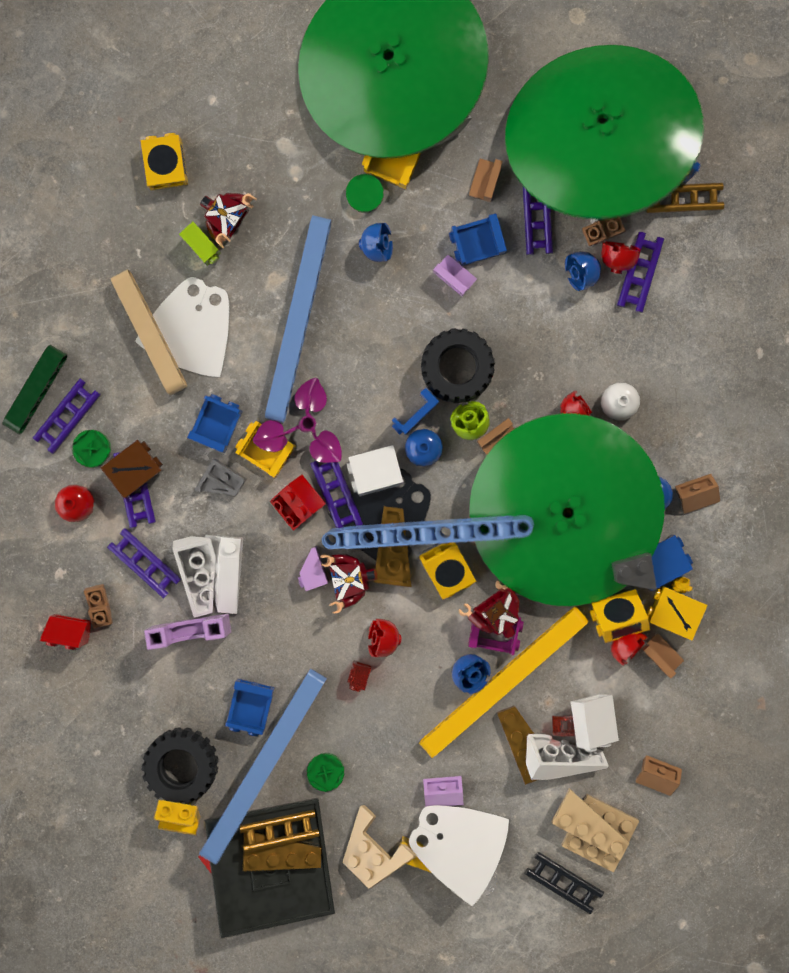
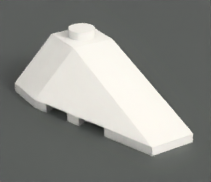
(197, 569)
(227, 572)
(556, 759)

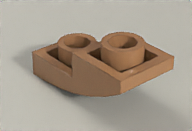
(603, 230)
(98, 606)

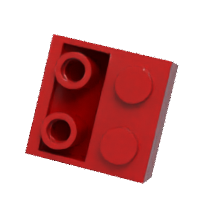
(297, 502)
(66, 631)

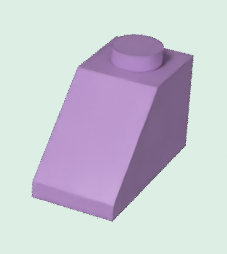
(312, 573)

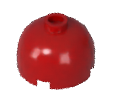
(619, 256)
(574, 404)
(74, 503)
(384, 638)
(627, 647)

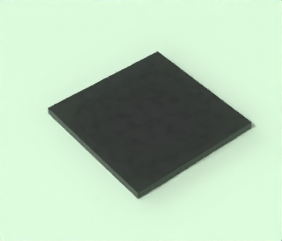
(269, 897)

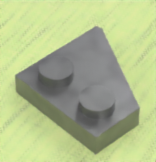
(220, 479)
(635, 571)

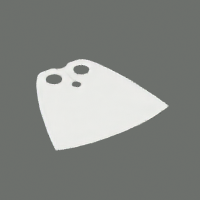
(195, 336)
(468, 848)

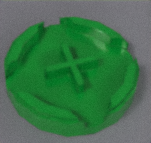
(364, 193)
(91, 448)
(325, 772)

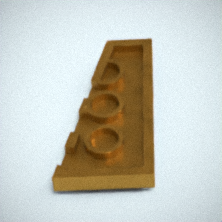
(516, 731)

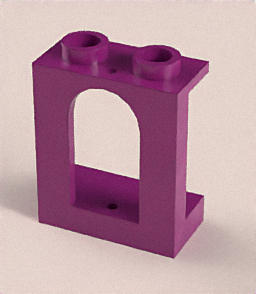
(503, 646)

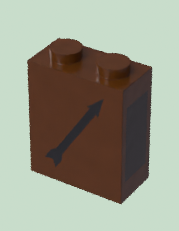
(132, 468)

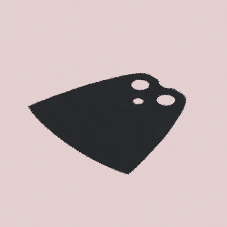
(371, 507)

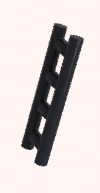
(552, 884)

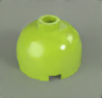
(470, 420)

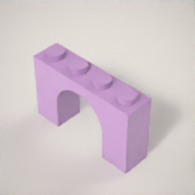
(169, 633)

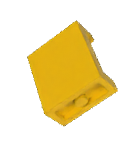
(393, 170)
(268, 461)
(177, 817)

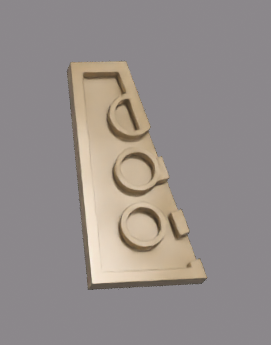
(585, 823)

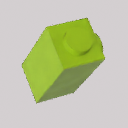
(200, 244)

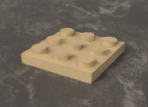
(619, 820)

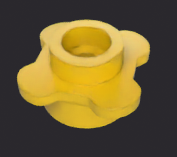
(681, 585)

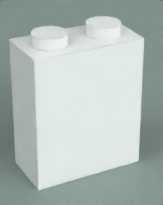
(375, 471)
(594, 722)

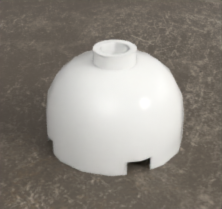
(620, 401)

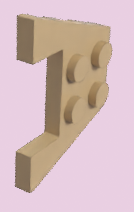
(368, 859)

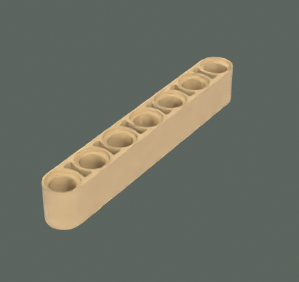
(149, 332)

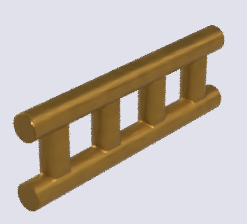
(694, 205)
(271, 840)

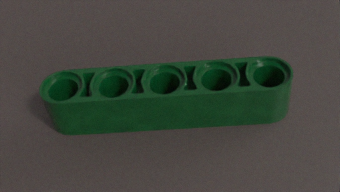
(34, 389)

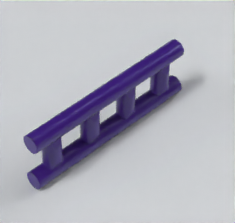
(529, 225)
(645, 283)
(78, 415)
(325, 489)
(143, 495)
(144, 551)

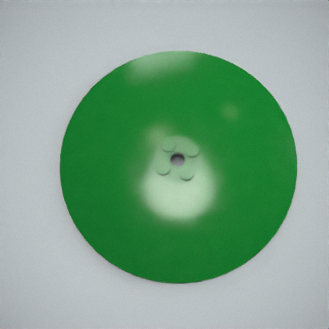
(400, 102)
(610, 166)
(574, 465)

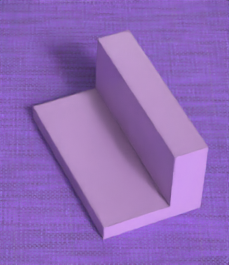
(454, 275)
(443, 791)

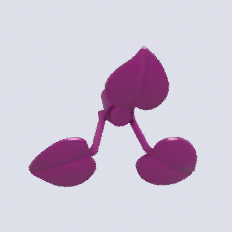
(324, 447)

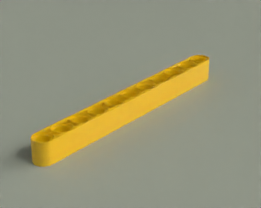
(503, 681)

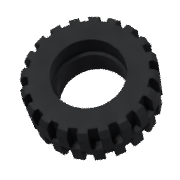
(457, 339)
(165, 786)

